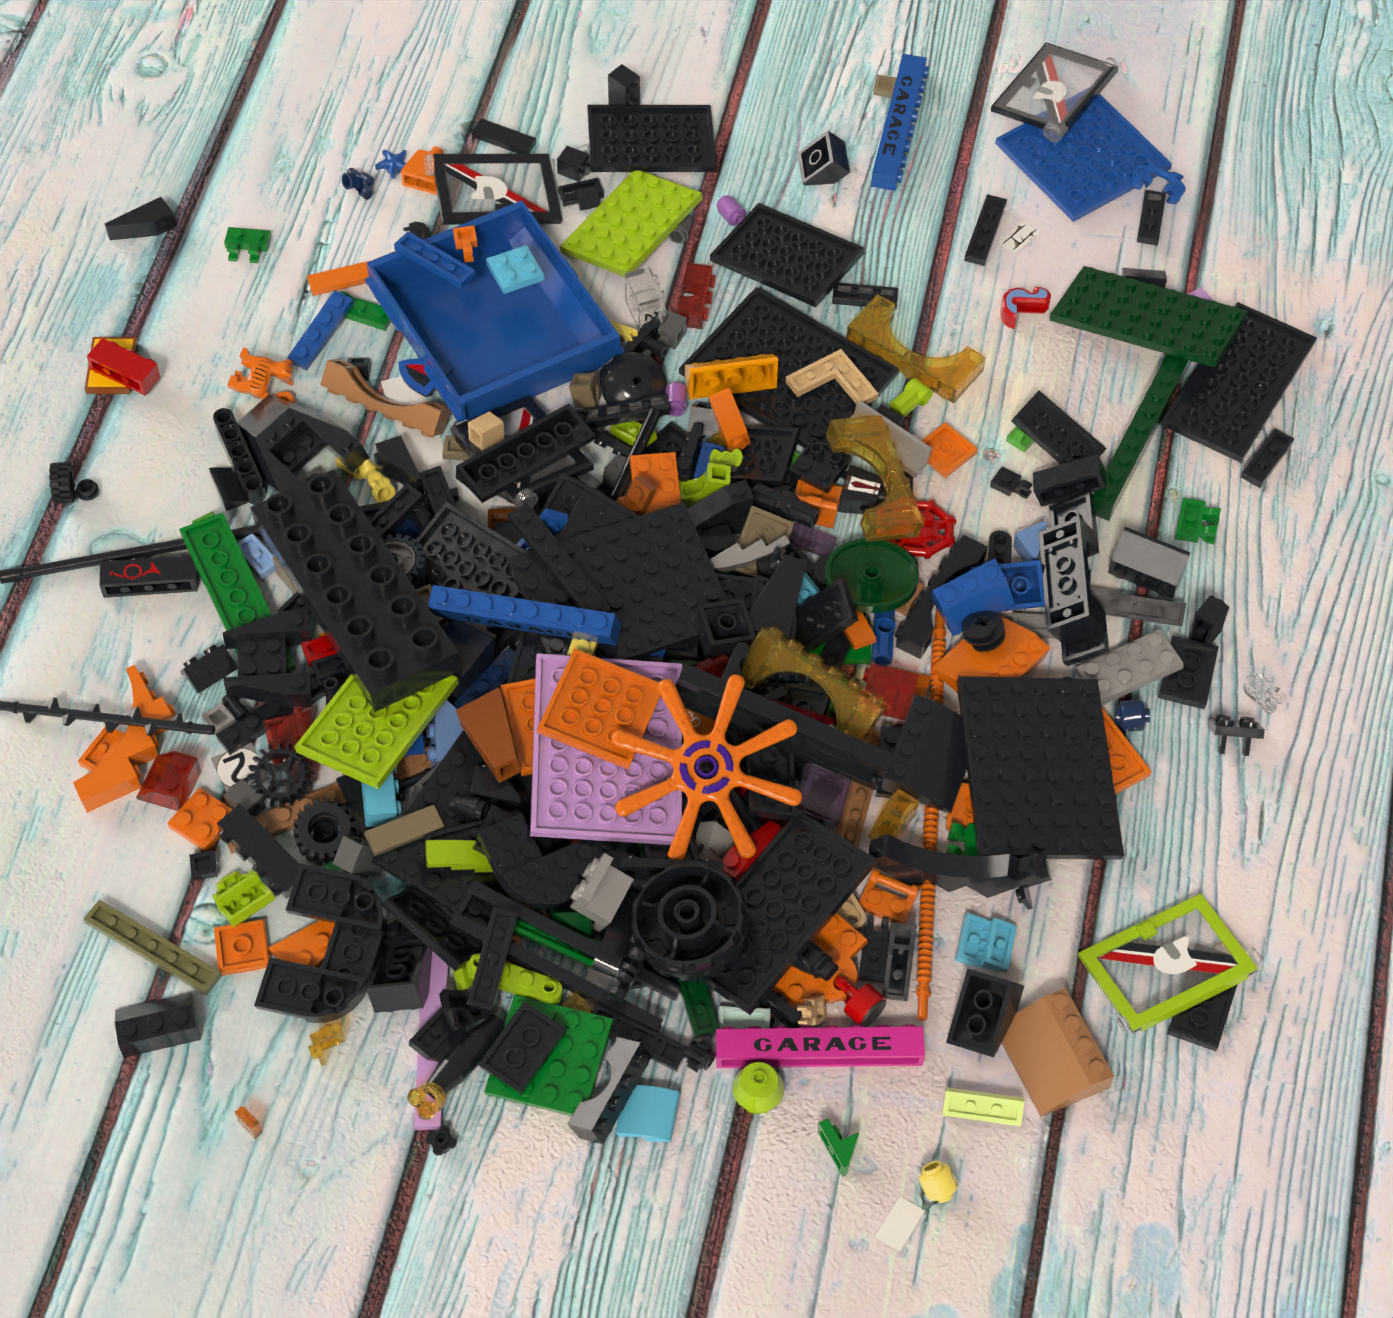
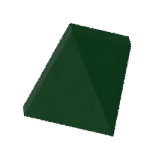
(572, 919)

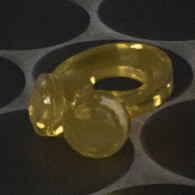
(426, 1109)

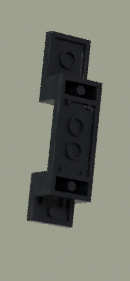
(1066, 581)

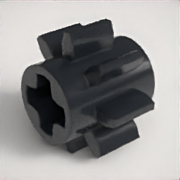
(699, 1055)

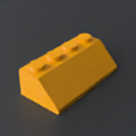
(738, 374)

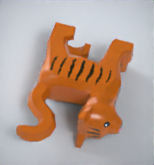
(261, 375)

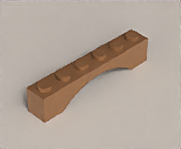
(347, 380)

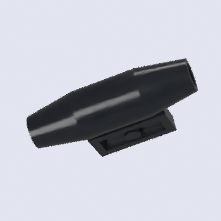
(455, 1051)

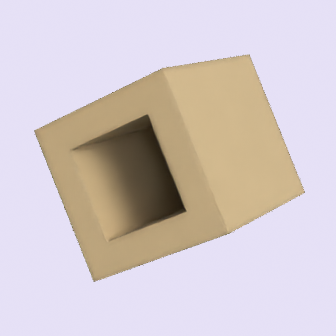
(486, 430)

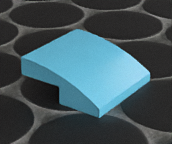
(985, 943)
(649, 1114)

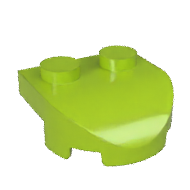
(241, 896)

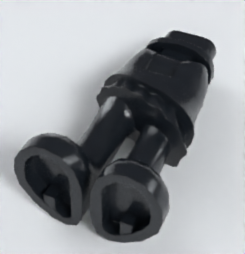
(816, 962)

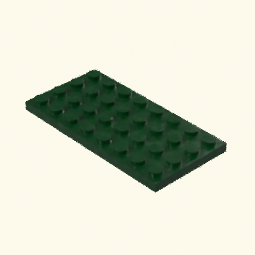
(1149, 316)

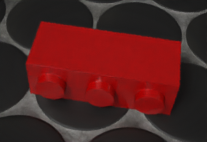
(123, 366)

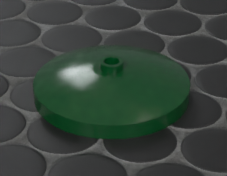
(877, 574)

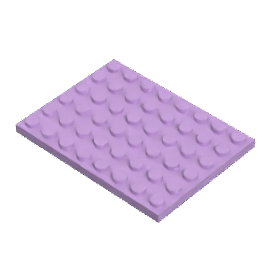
(578, 791)

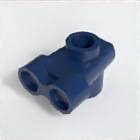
(360, 181)

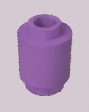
(730, 210)
(677, 398)

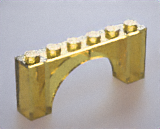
(945, 375)
(870, 441)
(773, 653)

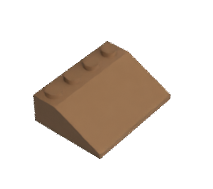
(1055, 1054)

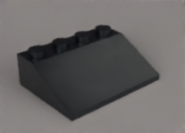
(929, 756)

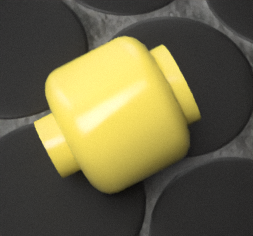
(938, 1181)

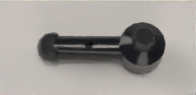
(407, 783)

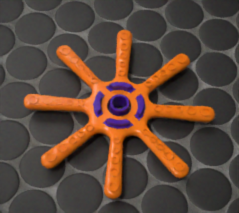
(706, 786)

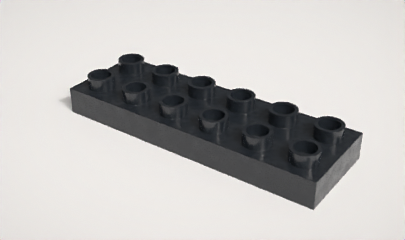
(356, 590)

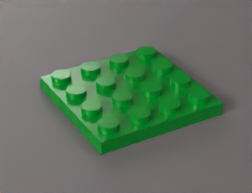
(571, 1068)

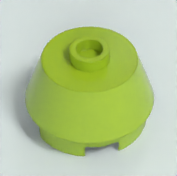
(758, 1088)

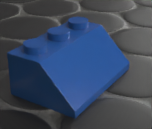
(1024, 583)
(975, 591)

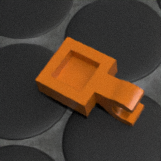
(465, 239)

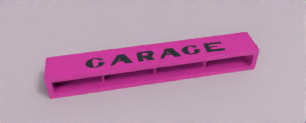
(820, 1046)

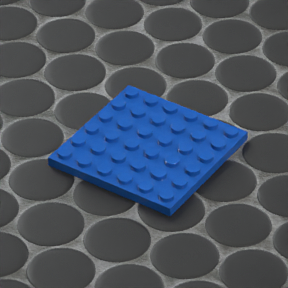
(1089, 162)

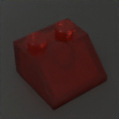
(170, 780)

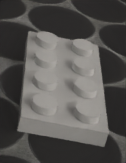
(1132, 666)

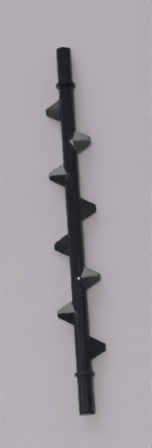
(111, 721)

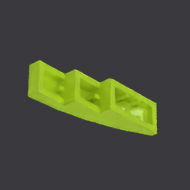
(455, 854)

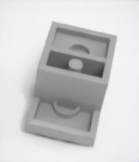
(600, 892)

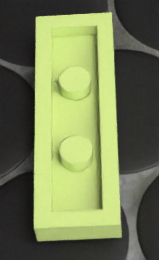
(983, 1106)

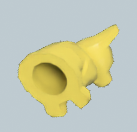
(381, 487)

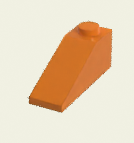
(729, 420)

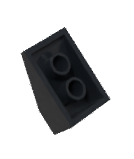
(400, 977)
(984, 1012)

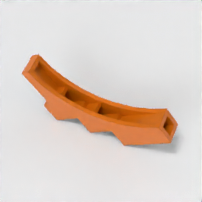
(120, 771)

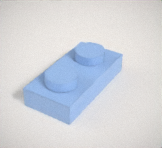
(257, 556)

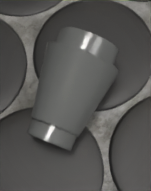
(681, 232)

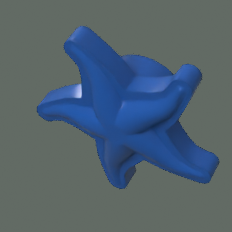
(392, 163)

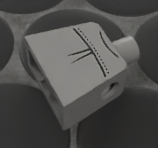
(712, 841)

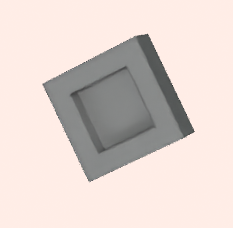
(219, 717)

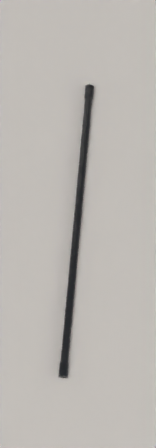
(20, 573)

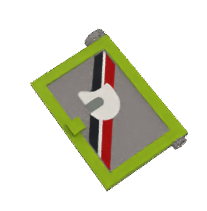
(1169, 964)

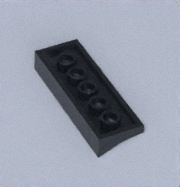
(524, 453)

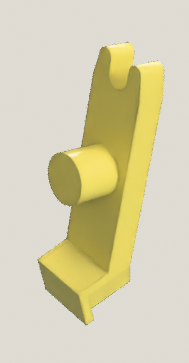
(624, 331)

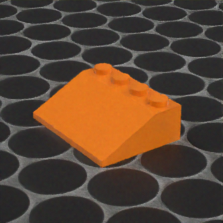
(1013, 658)

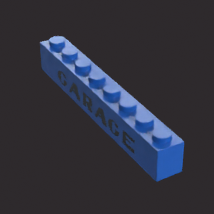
(899, 122)
(525, 615)

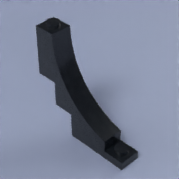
(951, 872)

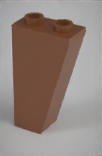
(490, 732)

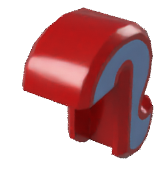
(1023, 301)

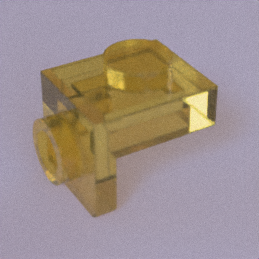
(325, 1038)

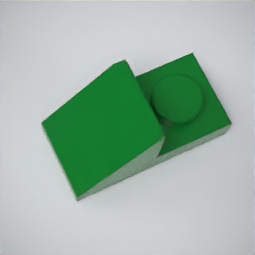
(839, 1150)

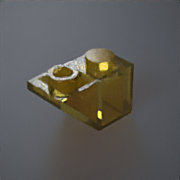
(895, 815)

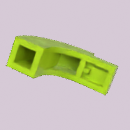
(713, 479)

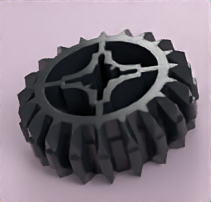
(286, 766)

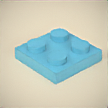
(515, 269)

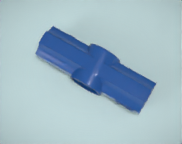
(884, 631)

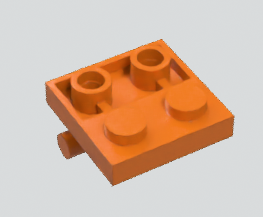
(825, 502)

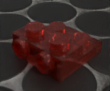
(894, 687)

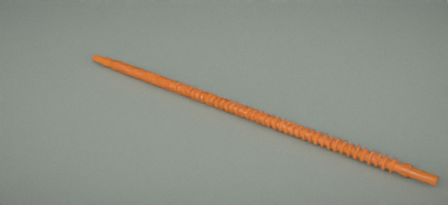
(929, 843)

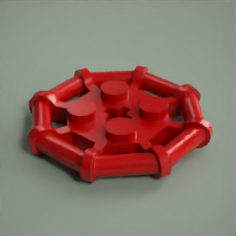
(919, 545)

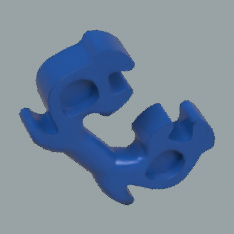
(1143, 173)

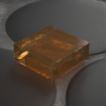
(248, 1122)

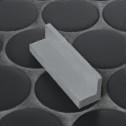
(909, 449)

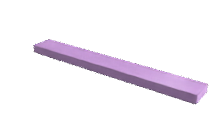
(437, 982)

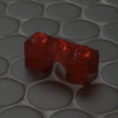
(697, 281)

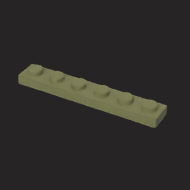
(152, 947)

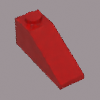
(735, 865)

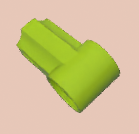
(914, 394)

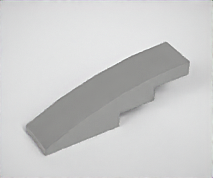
(736, 558)

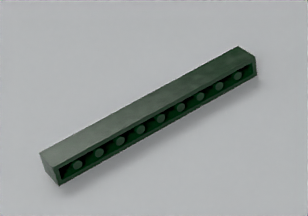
(1139, 434)

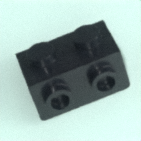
(210, 668)

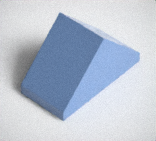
(1027, 542)

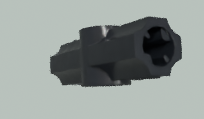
(785, 505)

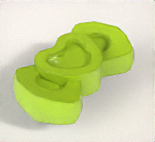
(726, 458)

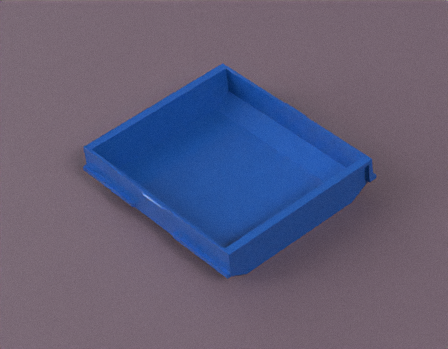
(491, 339)

